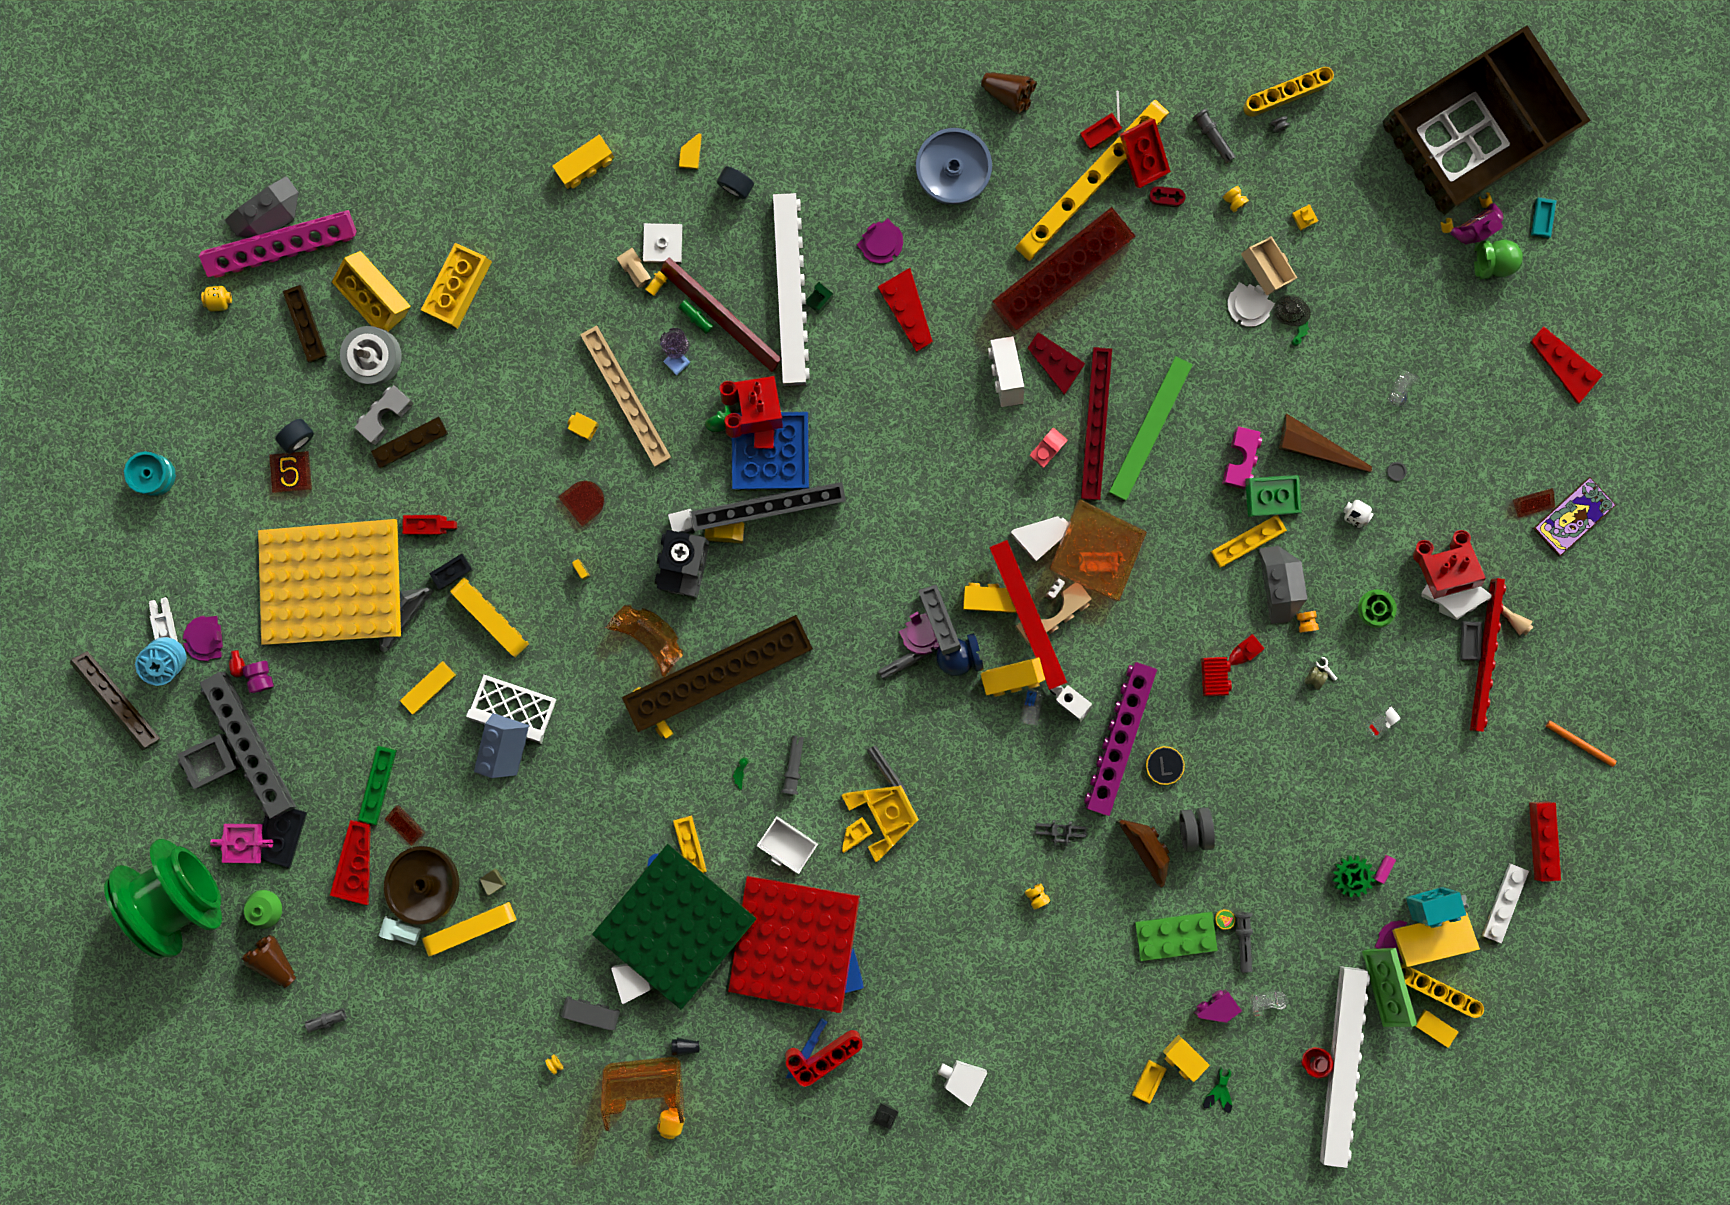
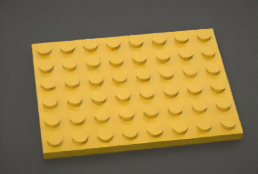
(329, 582)

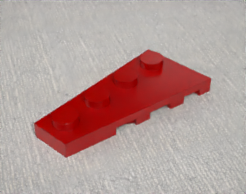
(906, 306)
(1571, 369)
(353, 869)

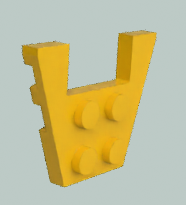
(890, 811)

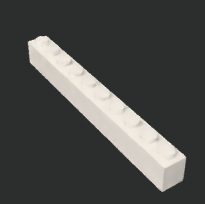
(789, 289)
(1344, 1076)

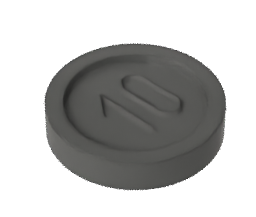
(1396, 471)

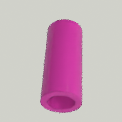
(1384, 869)

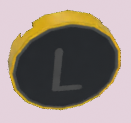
(1165, 765)

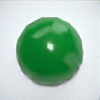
(717, 422)

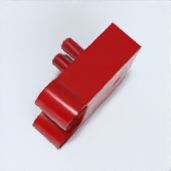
(758, 406)
(1450, 570)

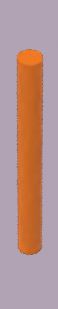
(1580, 743)

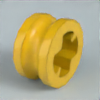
(554, 1064)

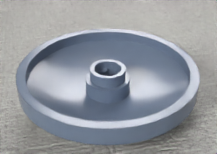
(953, 166)

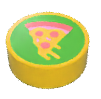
(1224, 919)

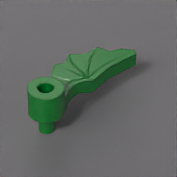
(1302, 331)
(739, 774)

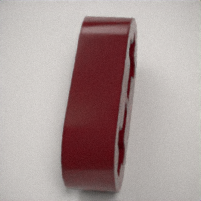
(1166, 201)

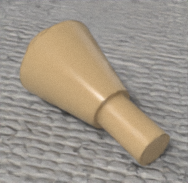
(1519, 623)

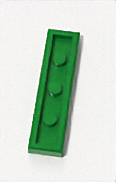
(377, 785)

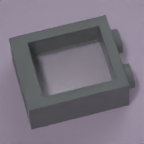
(208, 761)

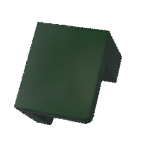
(819, 298)

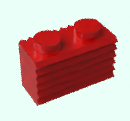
(1215, 676)

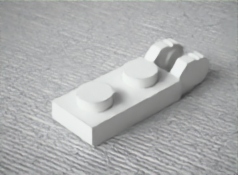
(162, 623)

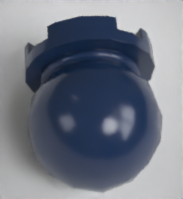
(961, 661)

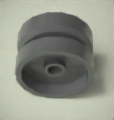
(1196, 829)

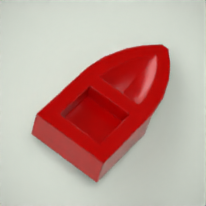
(1245, 650)

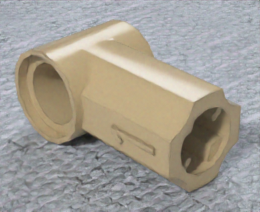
(631, 263)

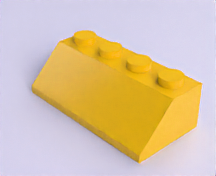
(370, 292)

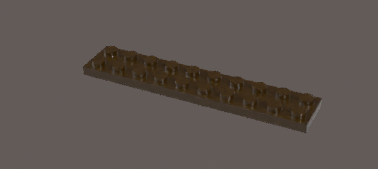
(717, 673)

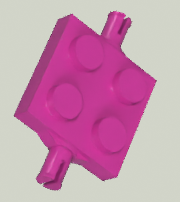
(241, 843)

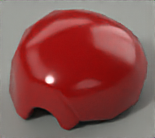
(1322, 1064)

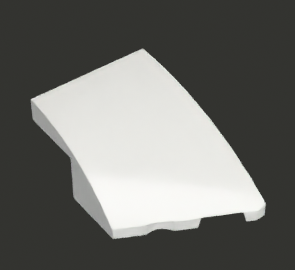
(1460, 603)

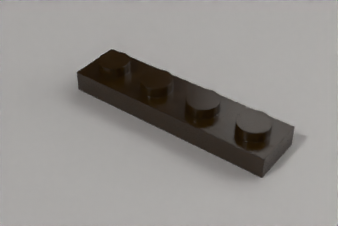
(305, 323)
(409, 442)

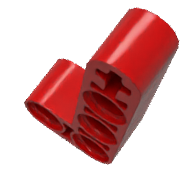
(824, 1054)

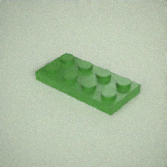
(1176, 936)
(1389, 987)

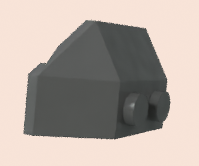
(266, 210)
(1282, 583)
(410, 604)

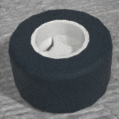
(735, 182)
(294, 436)

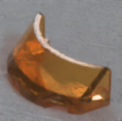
(651, 632)

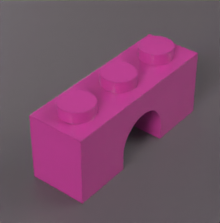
(1247, 442)

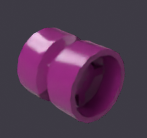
(258, 677)

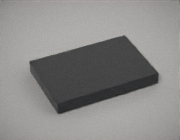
(285, 833)

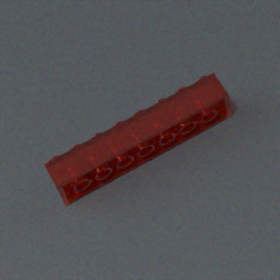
(1063, 270)

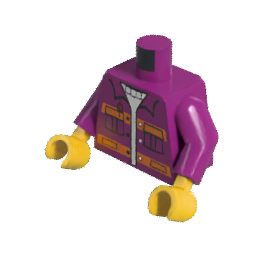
(1479, 226)

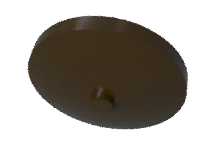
(421, 885)

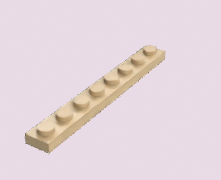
(625, 396)

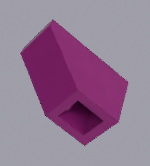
(1219, 1008)

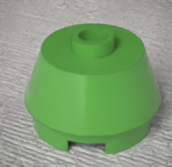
(1377, 608)
(262, 909)

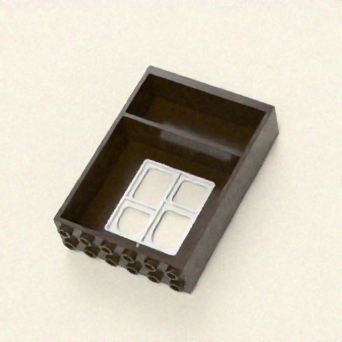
(1520, 100)

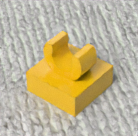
(1305, 217)

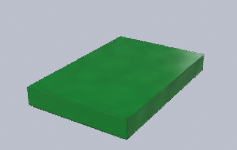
(1273, 495)

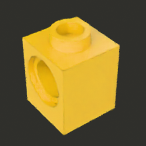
(582, 426)

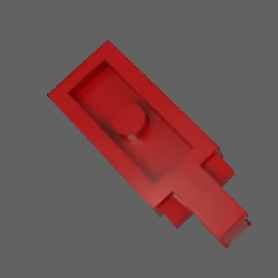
(426, 525)

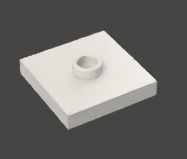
(662, 242)

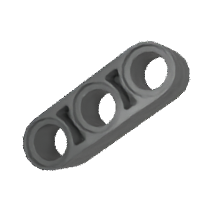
(590, 1014)

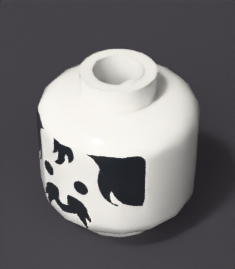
(1357, 513)

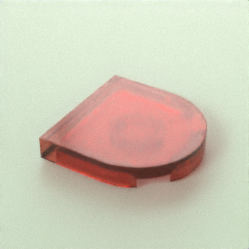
(583, 500)

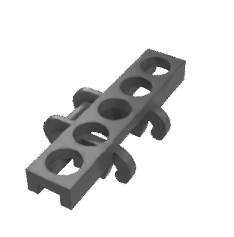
(1054, 831)

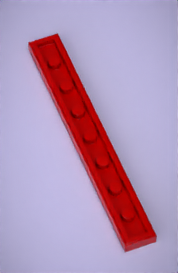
(1027, 614)

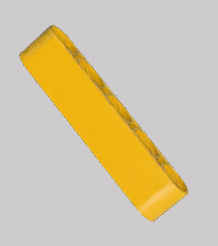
(1294, 85)
(489, 618)
(469, 929)
(1446, 993)

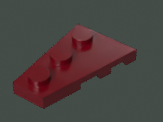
(1056, 361)

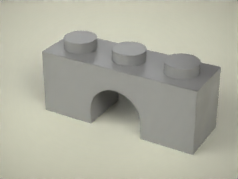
(370, 424)

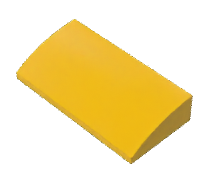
(456, 285)

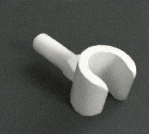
(1326, 668)

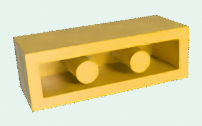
(583, 162)
(987, 598)
(1013, 677)

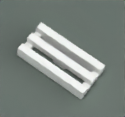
(1058, 584)

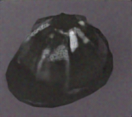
(1292, 310)

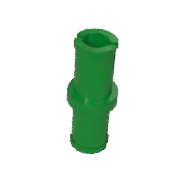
(695, 316)

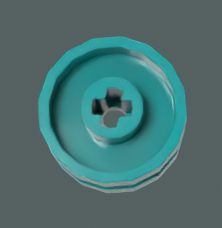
(149, 473)

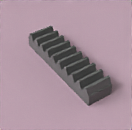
(939, 619)

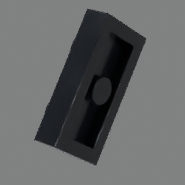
(451, 571)

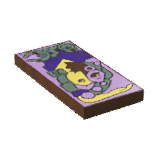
(1574, 516)

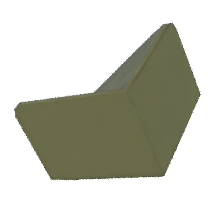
(492, 882)

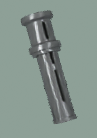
(1209, 127)
(792, 775)
(1246, 965)

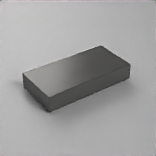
(1471, 640)

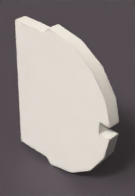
(1249, 305)

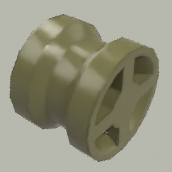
(1316, 678)

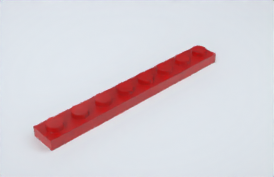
(1488, 649)

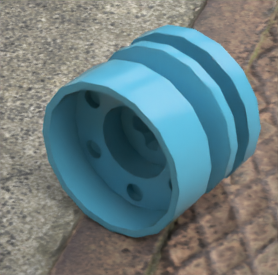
(160, 661)

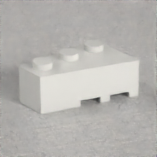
(1007, 371)

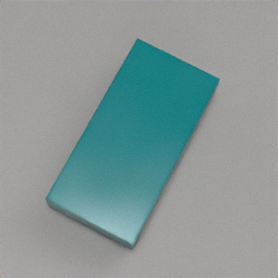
(1543, 217)

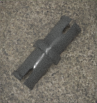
(325, 1020)

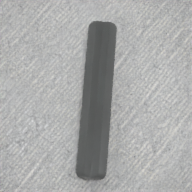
(884, 767)

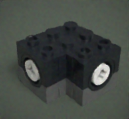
(681, 563)

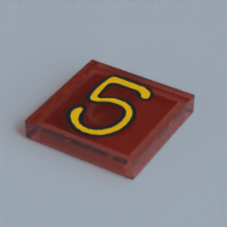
(290, 472)

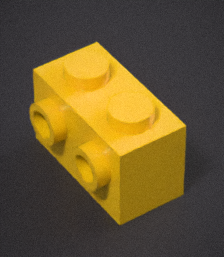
(1186, 1058)

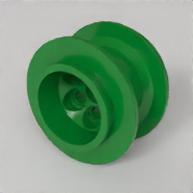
(163, 899)

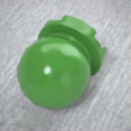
(1497, 259)

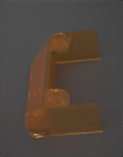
(640, 1081)

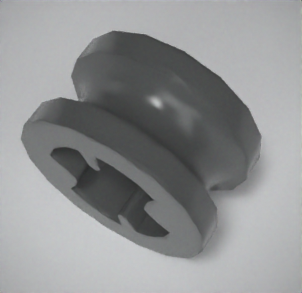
(1280, 124)

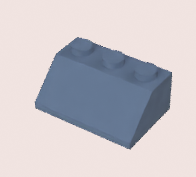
(501, 747)

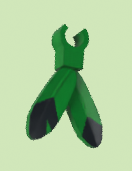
(1221, 1091)

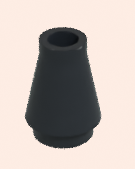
(684, 1047)

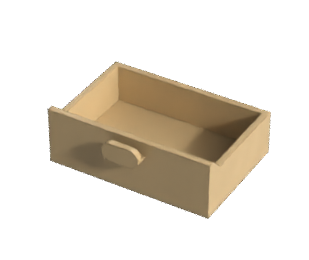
(1269, 265)

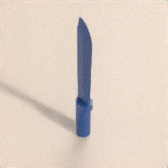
(813, 1039)

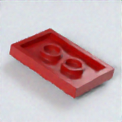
(1145, 153)

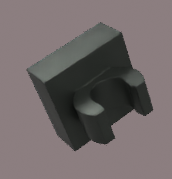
(885, 1116)

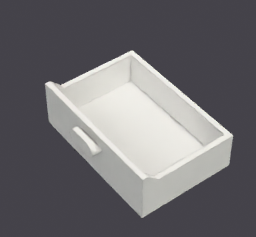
(787, 845)

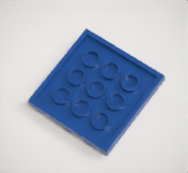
(773, 468)

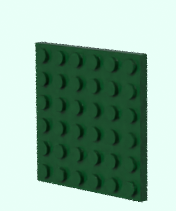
(674, 926)

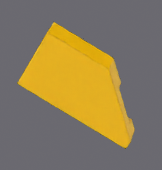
(691, 153)
(855, 833)

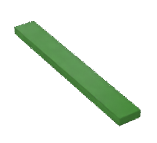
(1150, 428)

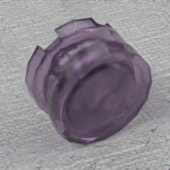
(674, 343)

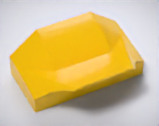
(726, 533)

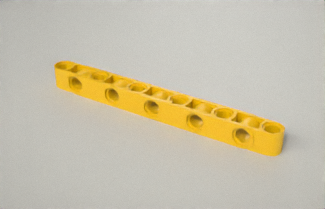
(1083, 189)

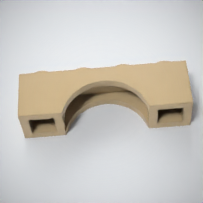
(1073, 598)

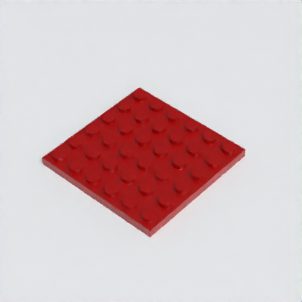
(796, 945)

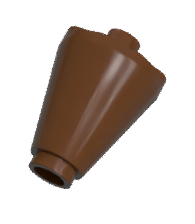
(1010, 90)
(270, 962)

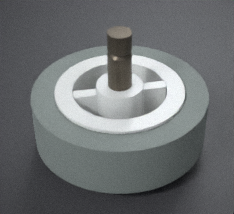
(370, 355)

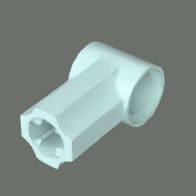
(399, 931)

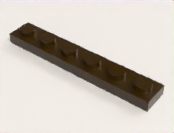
(114, 700)

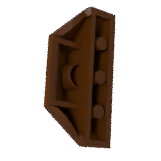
(1148, 848)

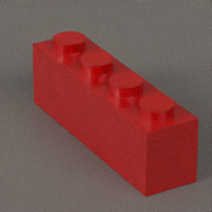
(1545, 841)

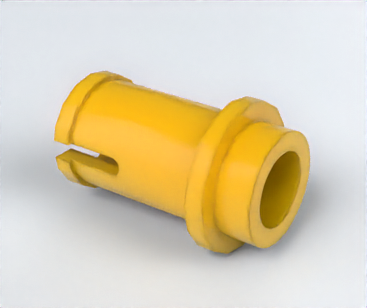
(656, 283)

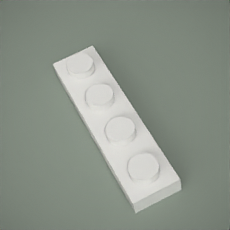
(1505, 903)

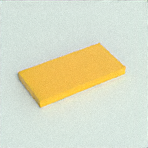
(1424, 944)

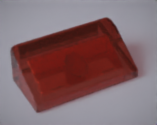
(1534, 502)
(404, 825)

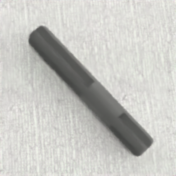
(901, 664)

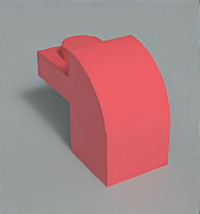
(1048, 447)

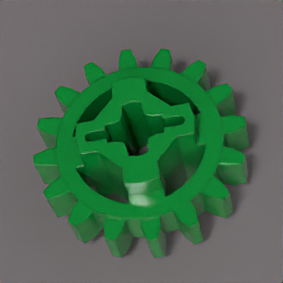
(1348, 882)

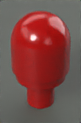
(236, 664)

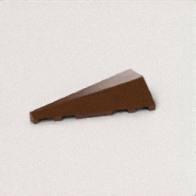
(1305, 441)

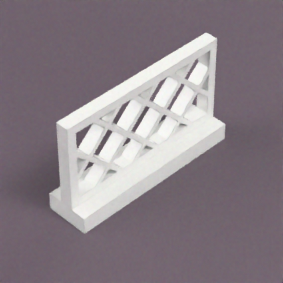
(482, 716)

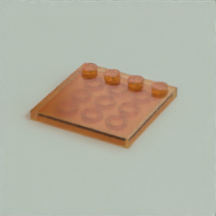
(1098, 550)

